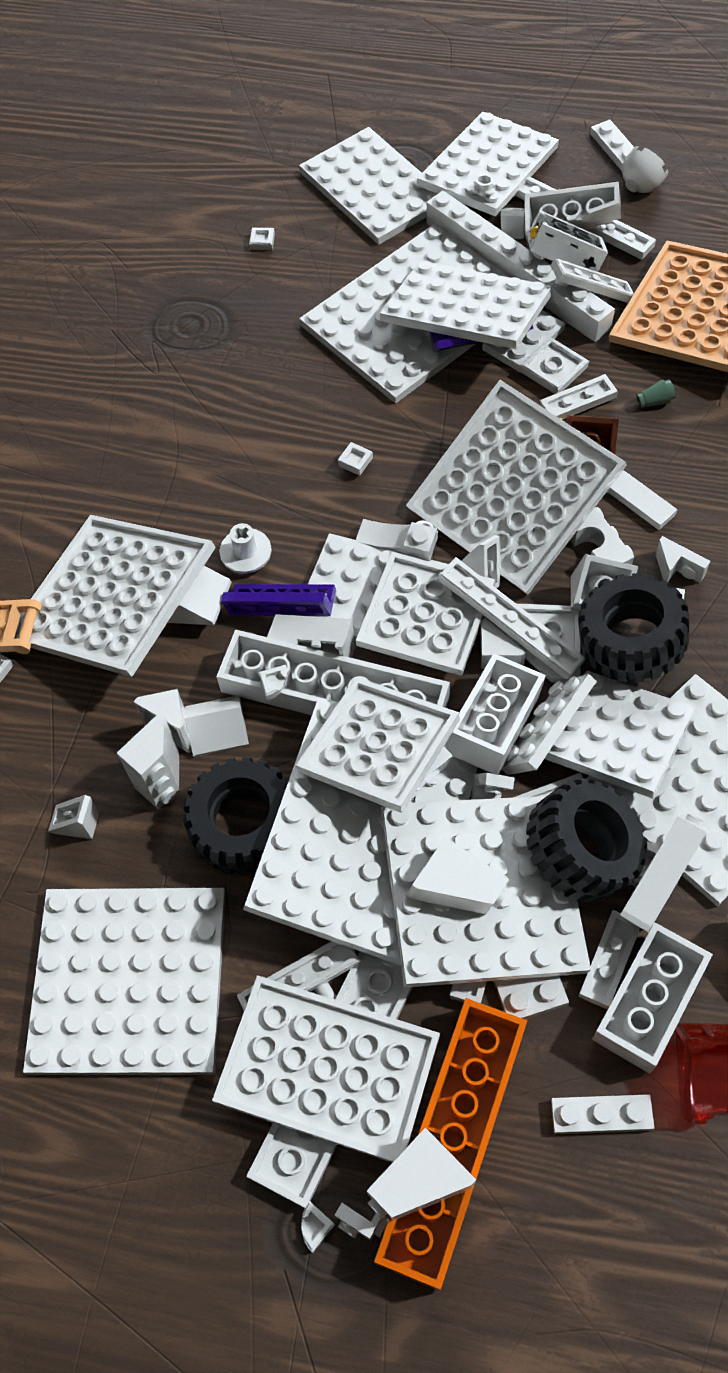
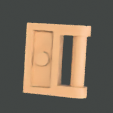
(9, 618)

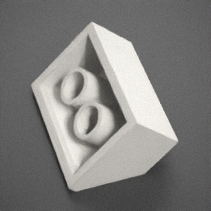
(153, 762)

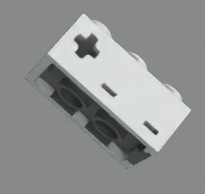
(561, 240)

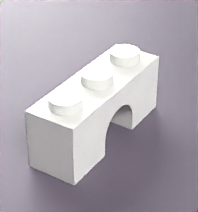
(598, 531)

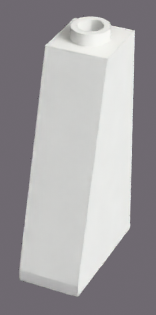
(664, 871)

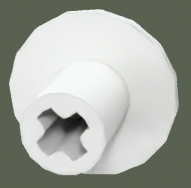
(245, 549)

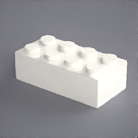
(495, 714)
(652, 998)

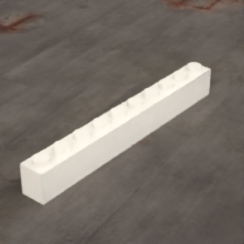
(570, 303)

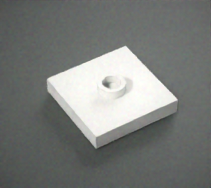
(554, 366)

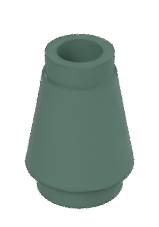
(657, 394)

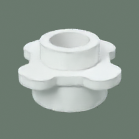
(483, 185)

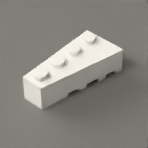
(579, 206)

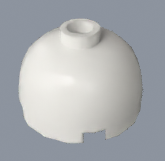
(643, 170)

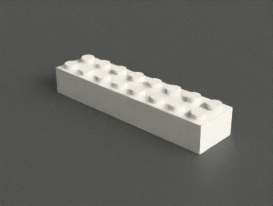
(312, 674)

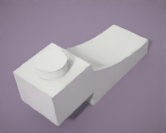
(410, 540)

